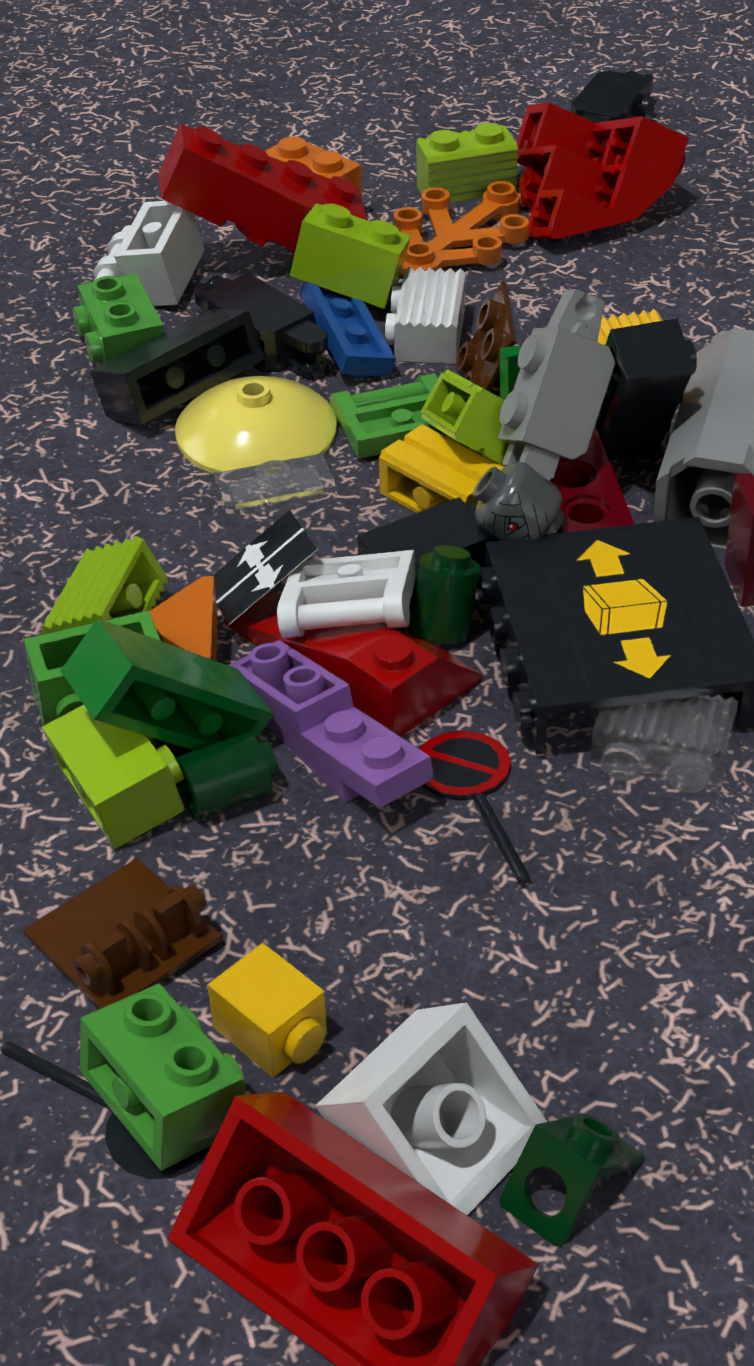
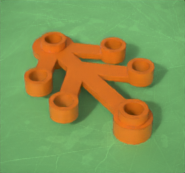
(498, 202)

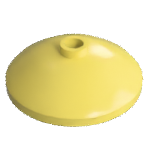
(253, 423)

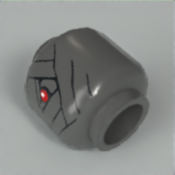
(517, 503)

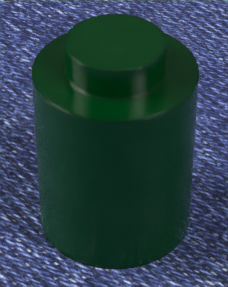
(444, 595)
(226, 774)

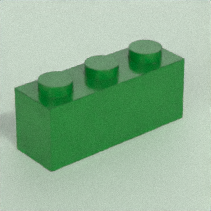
(162, 689)

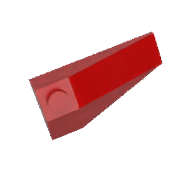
(388, 671)

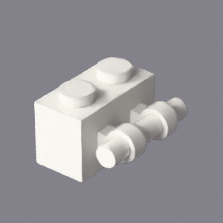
(160, 248)

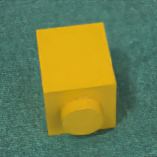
(269, 1010)

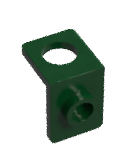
(581, 1153)

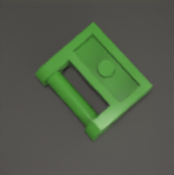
(383, 415)

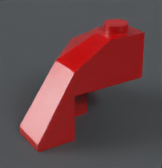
(592, 172)

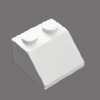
(438, 1105)

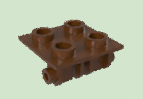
(495, 330)
(124, 933)

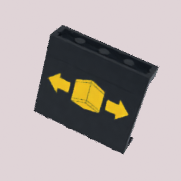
(615, 621)

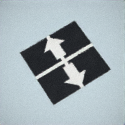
(261, 566)

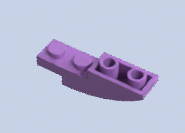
(327, 732)

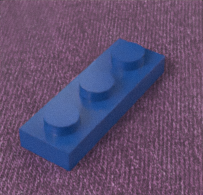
(351, 332)

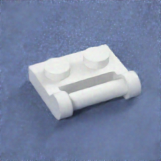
(348, 592)

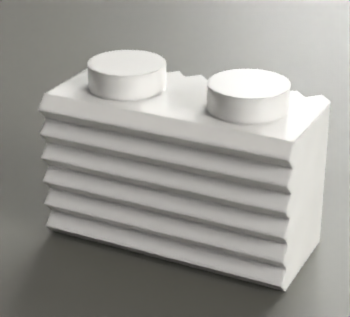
(427, 316)

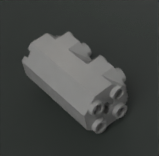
(711, 437)

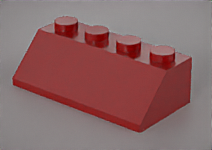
(345, 1243)

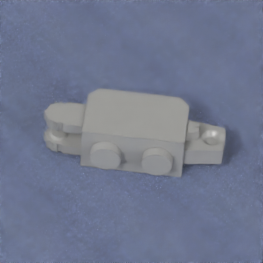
(558, 387)

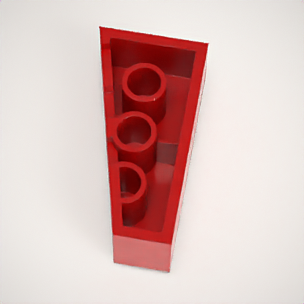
(247, 187)

